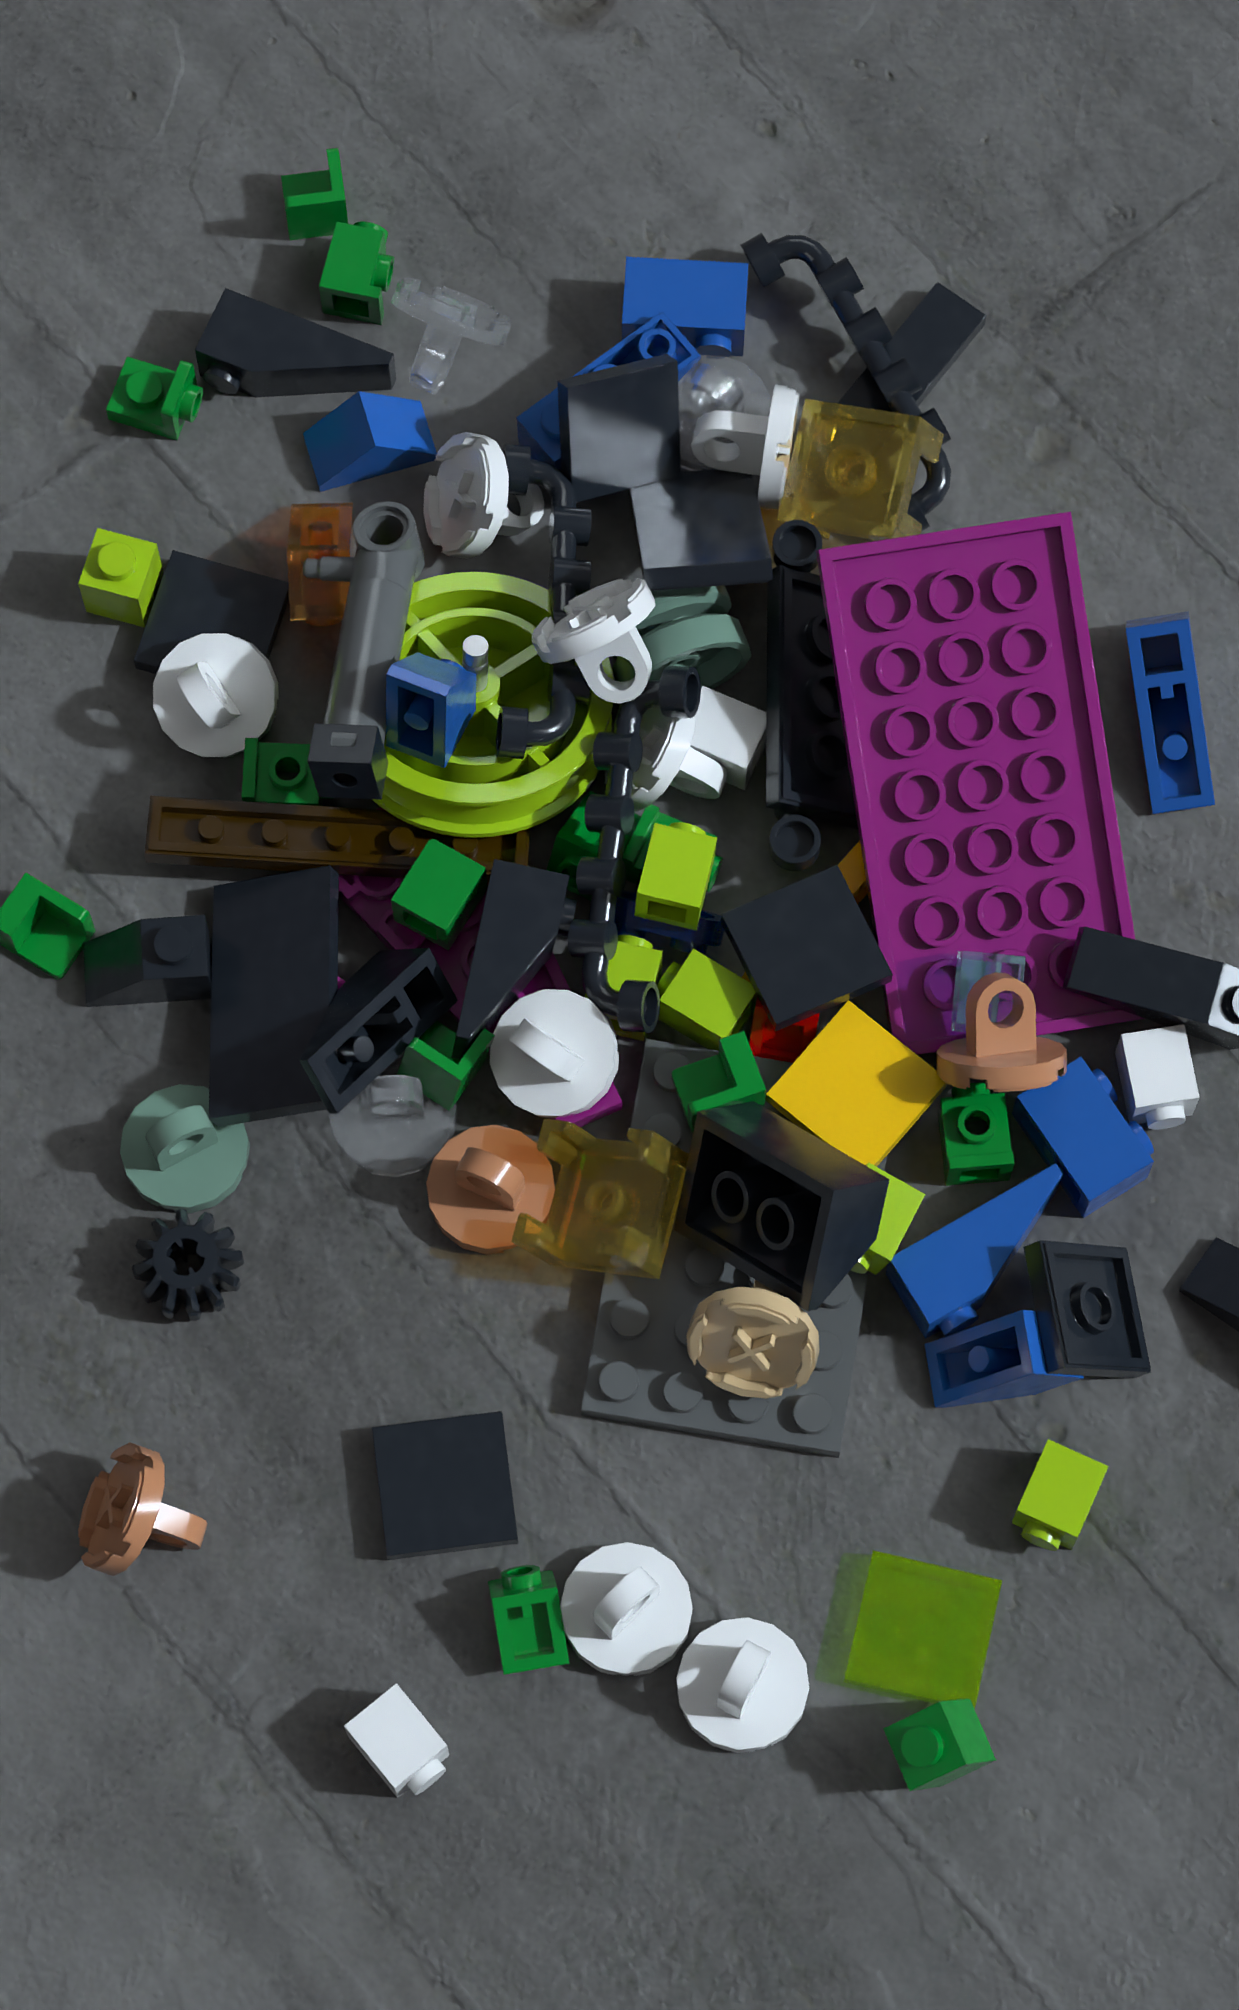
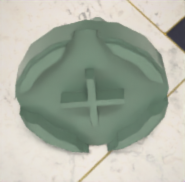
(179, 1154)

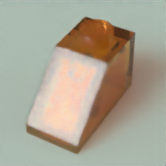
(314, 533)

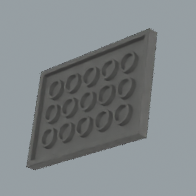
(640, 1341)

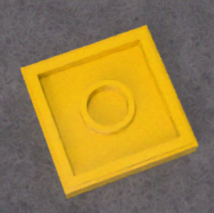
(856, 1087)

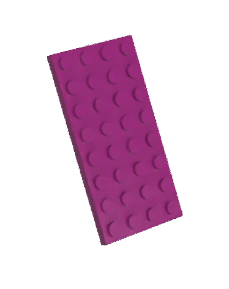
(976, 762)

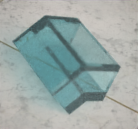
(971, 968)

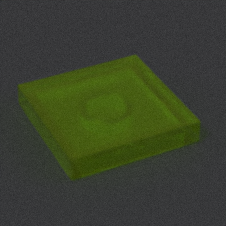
(922, 1630)

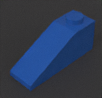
(1170, 712)
(960, 1264)

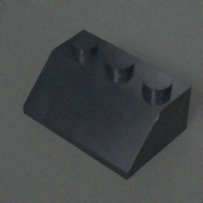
(778, 1202)

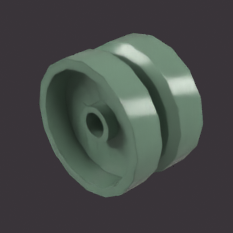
(691, 631)

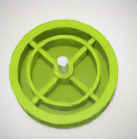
(488, 630)

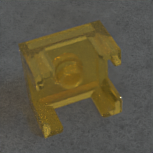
(856, 470)
(609, 1201)

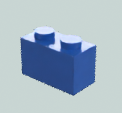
(698, 296)
(1085, 1136)

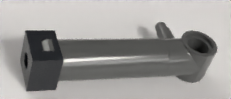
(348, 748)

